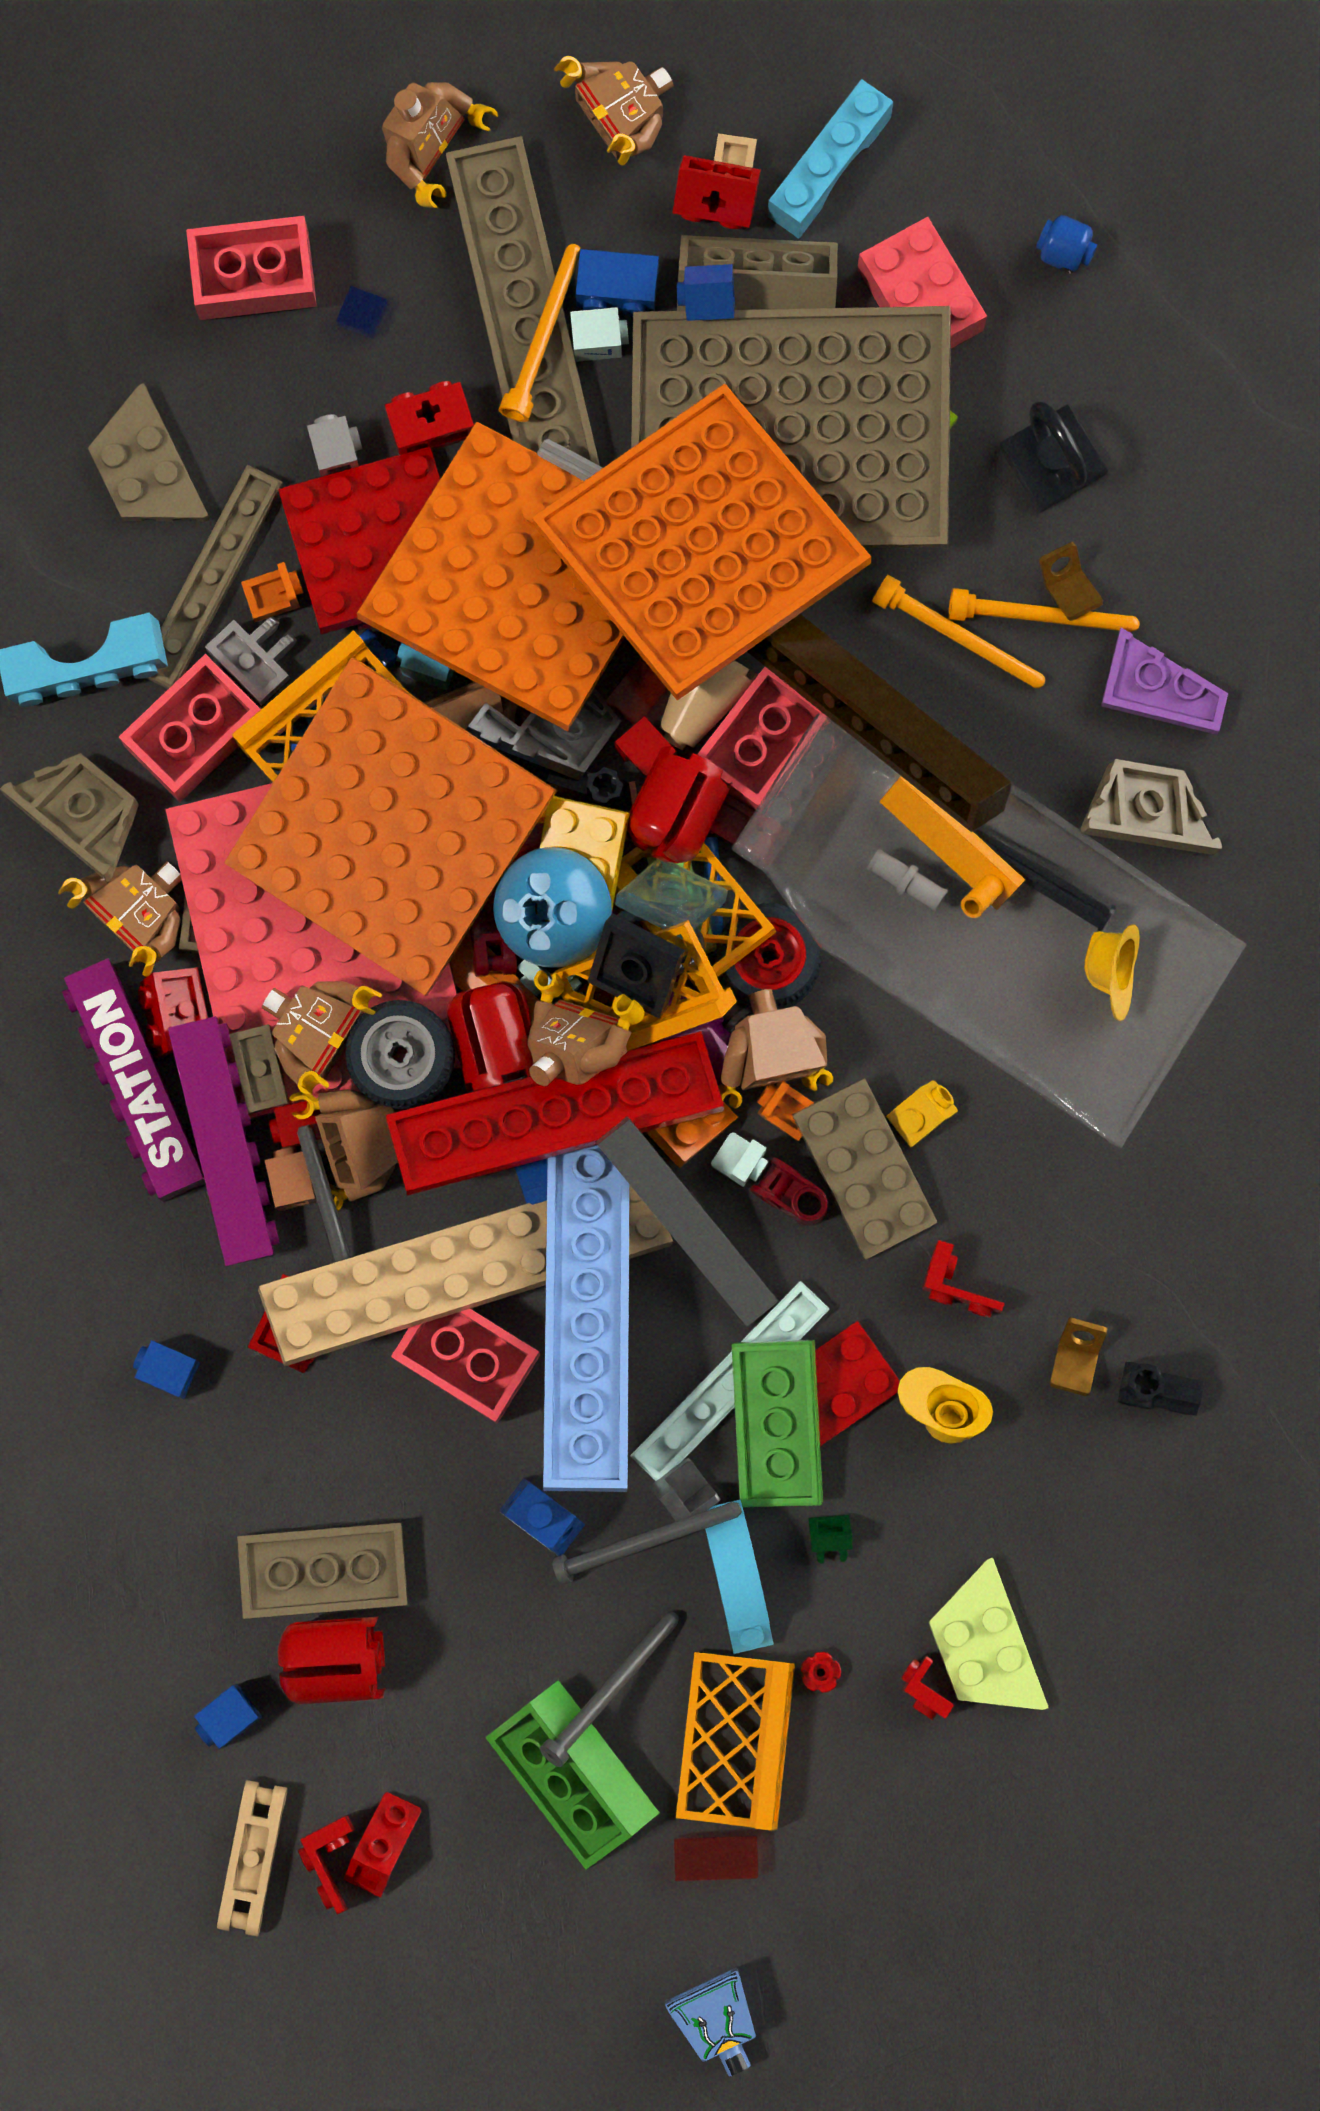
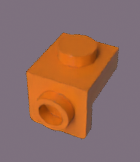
(272, 593)
(779, 1103)

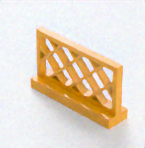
(298, 699)
(746, 944)
(680, 1014)
(771, 1741)

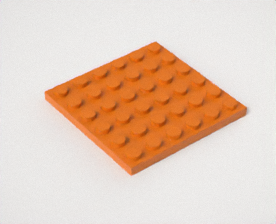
(701, 541)
(489, 590)
(390, 826)

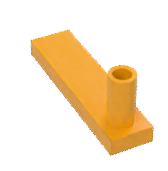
(959, 848)

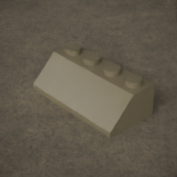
(768, 270)

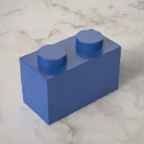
(617, 281)

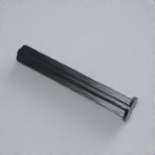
(1051, 884)

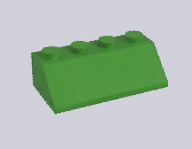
(587, 1799)

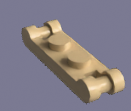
(251, 1858)

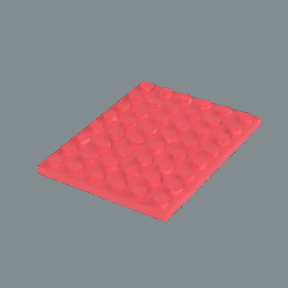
(260, 943)

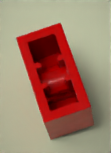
(736, 190)
(448, 408)

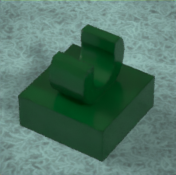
(830, 1534)

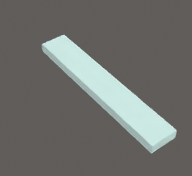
(715, 1394)

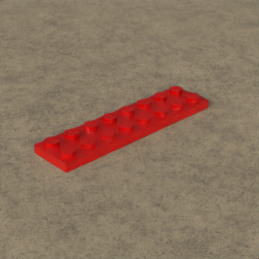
(535, 1122)

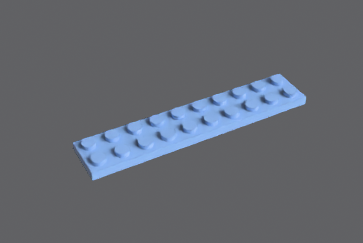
(586, 1324)

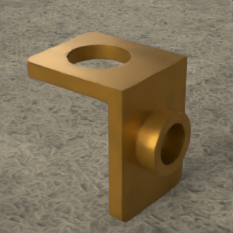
(1070, 585)
(1077, 1358)

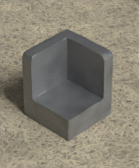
(684, 1491)

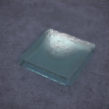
(670, 895)

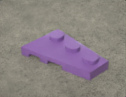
(1159, 689)

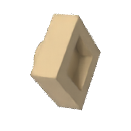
(735, 150)

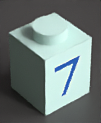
(598, 334)

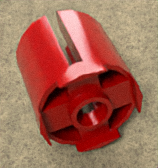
(676, 806)
(491, 1034)
(331, 1660)

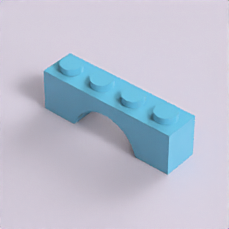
(841, 140)
(130, 649)

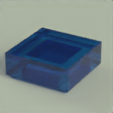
(362, 312)

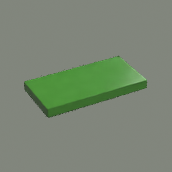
(777, 1423)

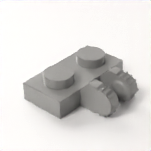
(248, 662)

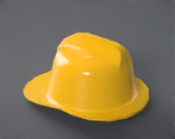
(1111, 966)
(944, 1404)

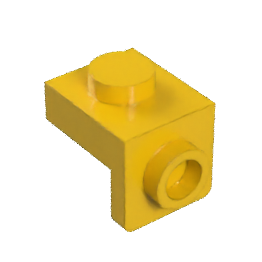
(922, 1112)

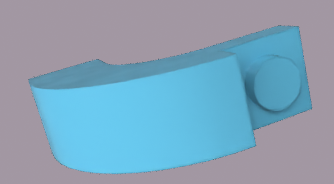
(739, 1584)

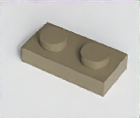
(259, 1069)

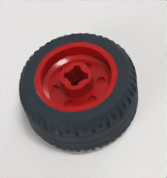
(795, 962)

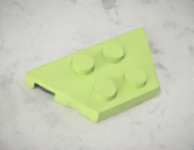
(985, 1646)

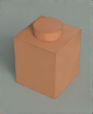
(289, 1179)

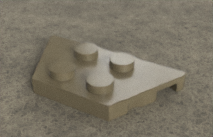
(144, 466)
(1149, 808)
(79, 810)

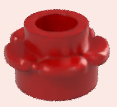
(809, 1670)

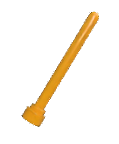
(517, 402)
(893, 595)
(965, 605)

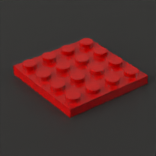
(352, 526)

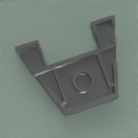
(546, 743)

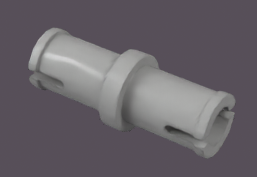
(907, 879)

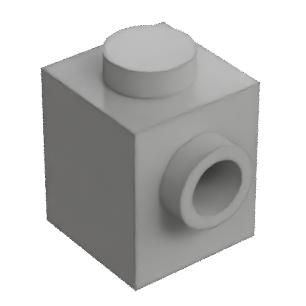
(334, 444)

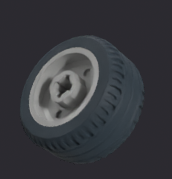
(377, 1039)

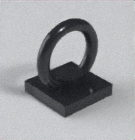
(1052, 456)
(637, 963)

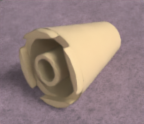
(703, 707)

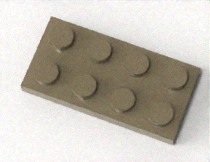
(864, 1168)
(322, 1570)

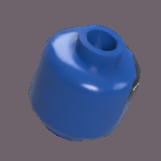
(1066, 244)

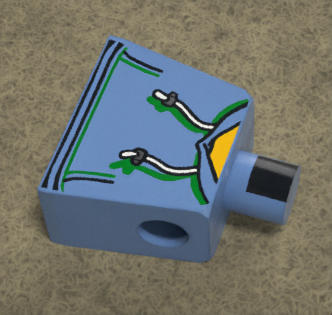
(716, 2020)

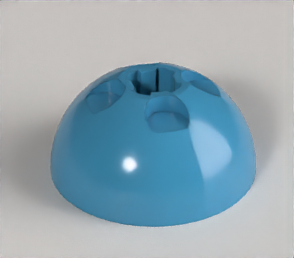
(567, 894)

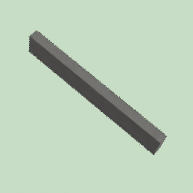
(686, 1221)

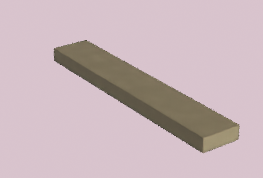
(215, 571)

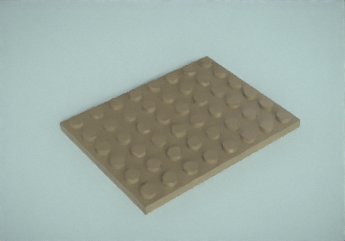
(838, 390)

